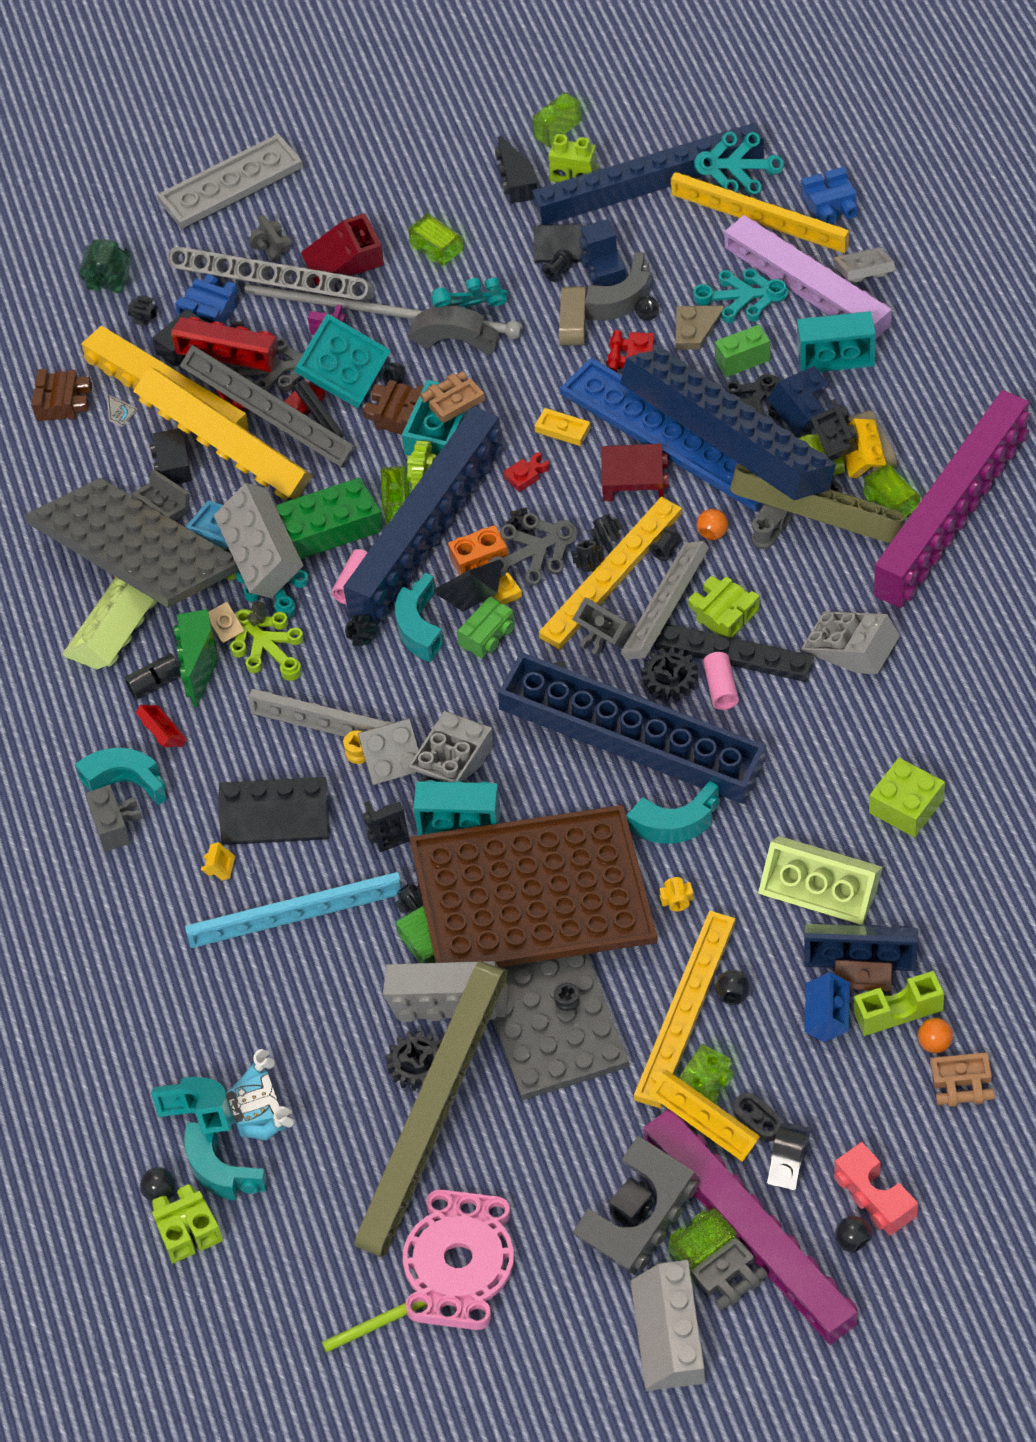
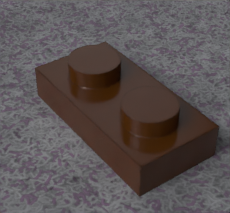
(865, 974)

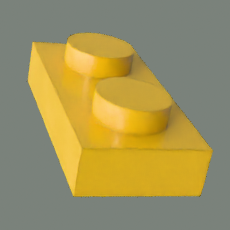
(562, 427)

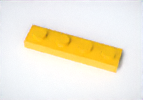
(704, 1115)

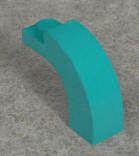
(417, 634)
(121, 765)
(677, 824)
(197, 1096)
(215, 1175)

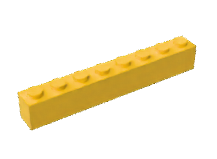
(129, 364)
(222, 433)

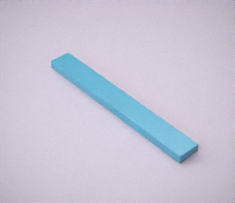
(293, 910)

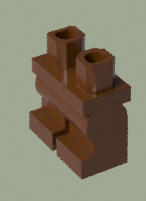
(59, 395)
(394, 406)

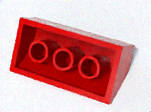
(226, 344)

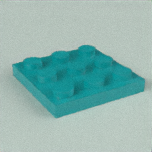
(342, 360)

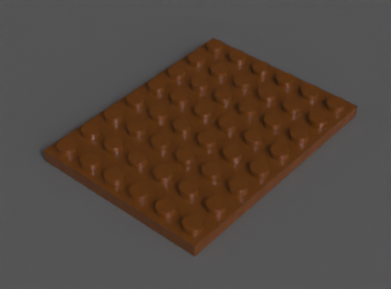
(533, 889)

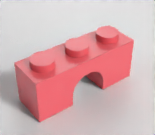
(888, 1208)

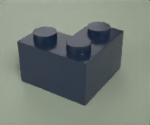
(600, 254)
(798, 399)

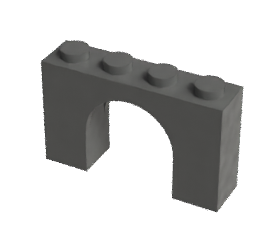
(632, 1245)

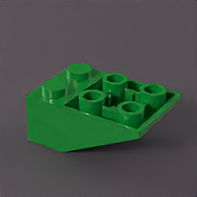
(195, 652)

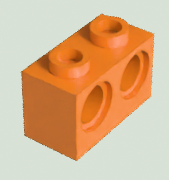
(476, 549)

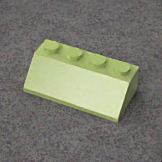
(109, 625)
(819, 880)

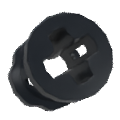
(557, 266)
(665, 544)

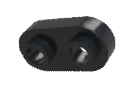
(759, 1118)

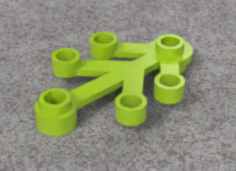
(266, 640)

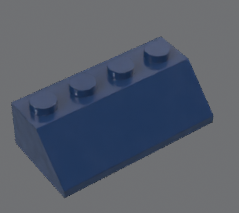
(867, 943)

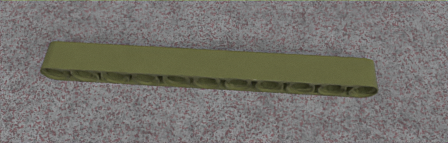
(430, 1109)

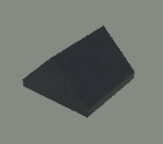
(555, 237)
(472, 586)

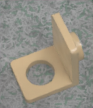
(225, 623)

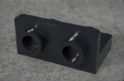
(386, 826)

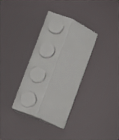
(667, 1327)

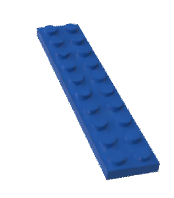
(601, 393)

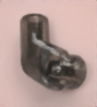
(259, 613)

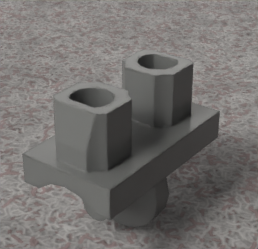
(269, 238)

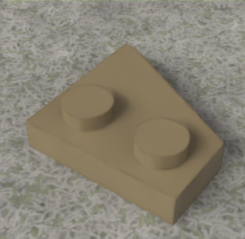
(694, 325)

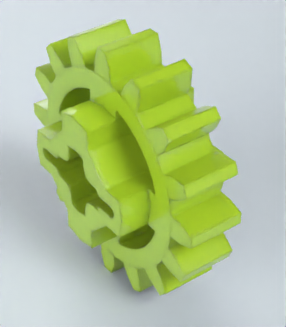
(419, 461)

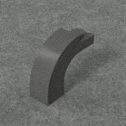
(619, 299)
(454, 323)

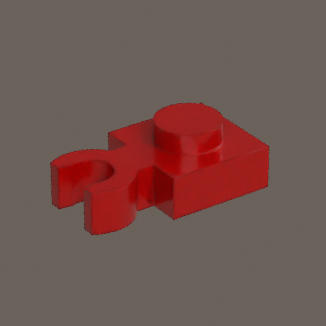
(525, 474)

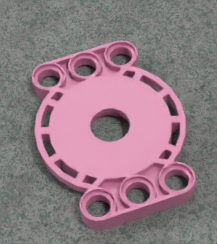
(460, 1287)

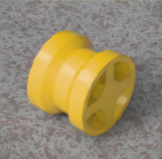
(352, 750)

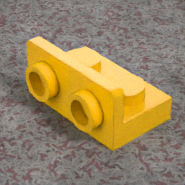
(869, 448)

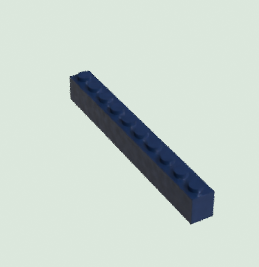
(633, 177)

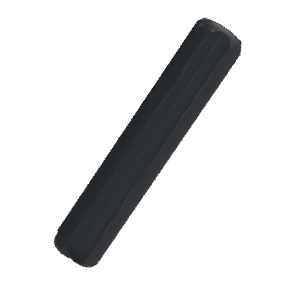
(316, 407)

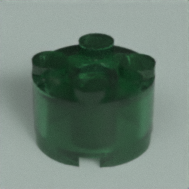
(105, 266)

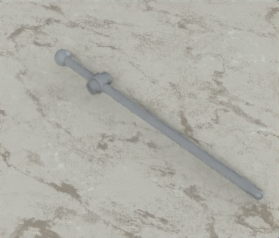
(512, 329)

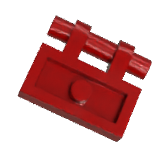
(636, 344)

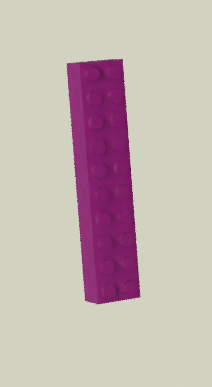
(951, 499)

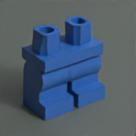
(829, 195)
(209, 300)

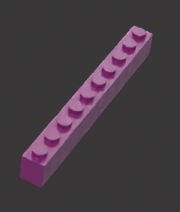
(760, 1233)

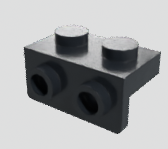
(834, 432)

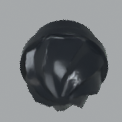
(647, 308)
(394, 372)

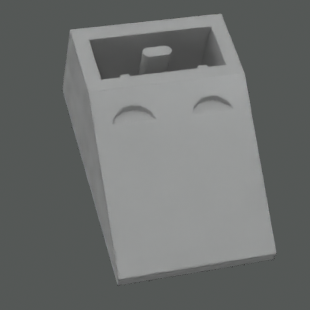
(852, 640)
(453, 749)

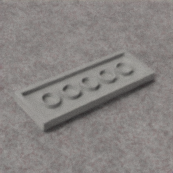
(230, 181)

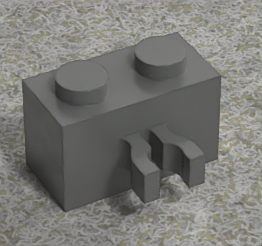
(602, 626)
(110, 817)

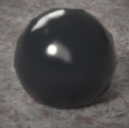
(732, 987)
(157, 1183)
(853, 1234)

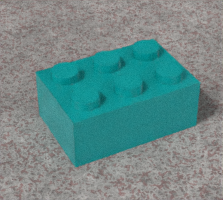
(836, 342)
(426, 426)
(455, 805)

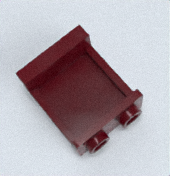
(633, 469)

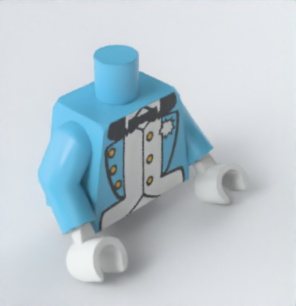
(255, 1102)

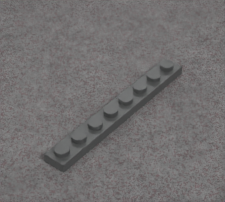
(267, 406)

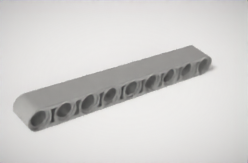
(260, 269)

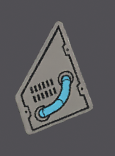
(119, 411)

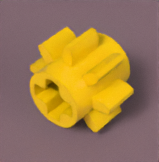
(676, 894)

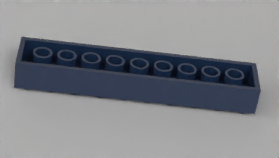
(728, 424)
(424, 516)
(631, 727)

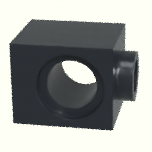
(632, 1202)

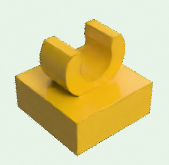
(507, 590)
(218, 861)

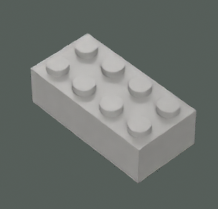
(258, 540)
(431, 990)

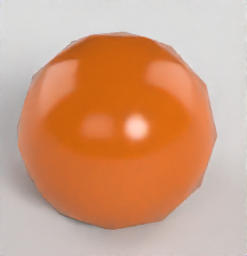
(712, 524)
(935, 1035)

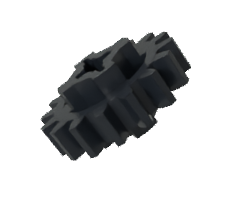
(669, 674)
(401, 1059)

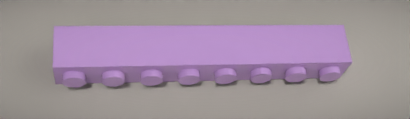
(802, 273)

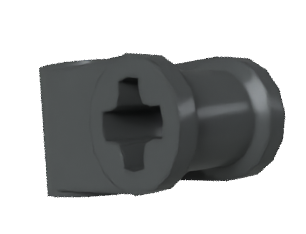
(769, 525)

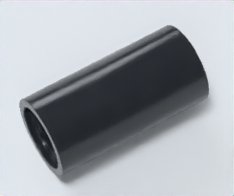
(153, 676)

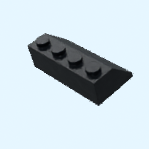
(273, 810)

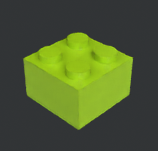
(906, 797)

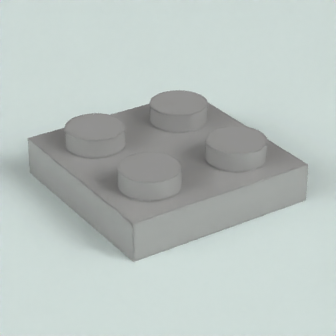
(864, 264)
(389, 750)

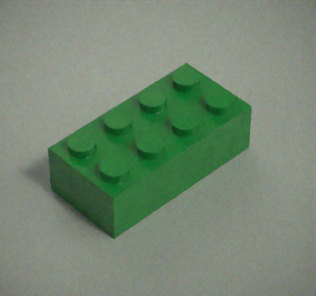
(330, 517)

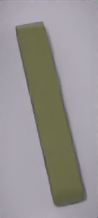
(827, 507)

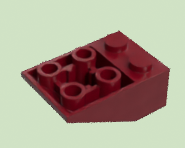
(345, 249)

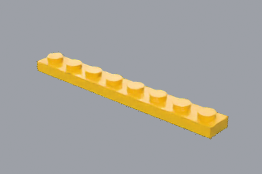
(762, 212)
(611, 570)
(686, 1003)

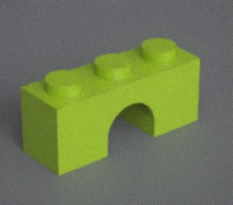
(918, 999)

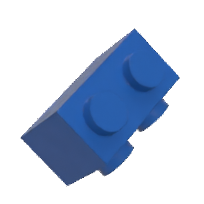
(827, 1007)

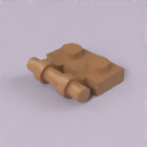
(454, 401)
(961, 1071)

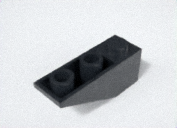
(518, 173)

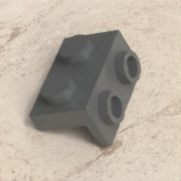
(163, 496)

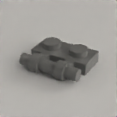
(722, 1267)

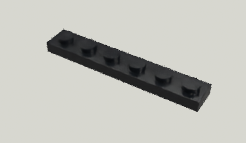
(740, 652)

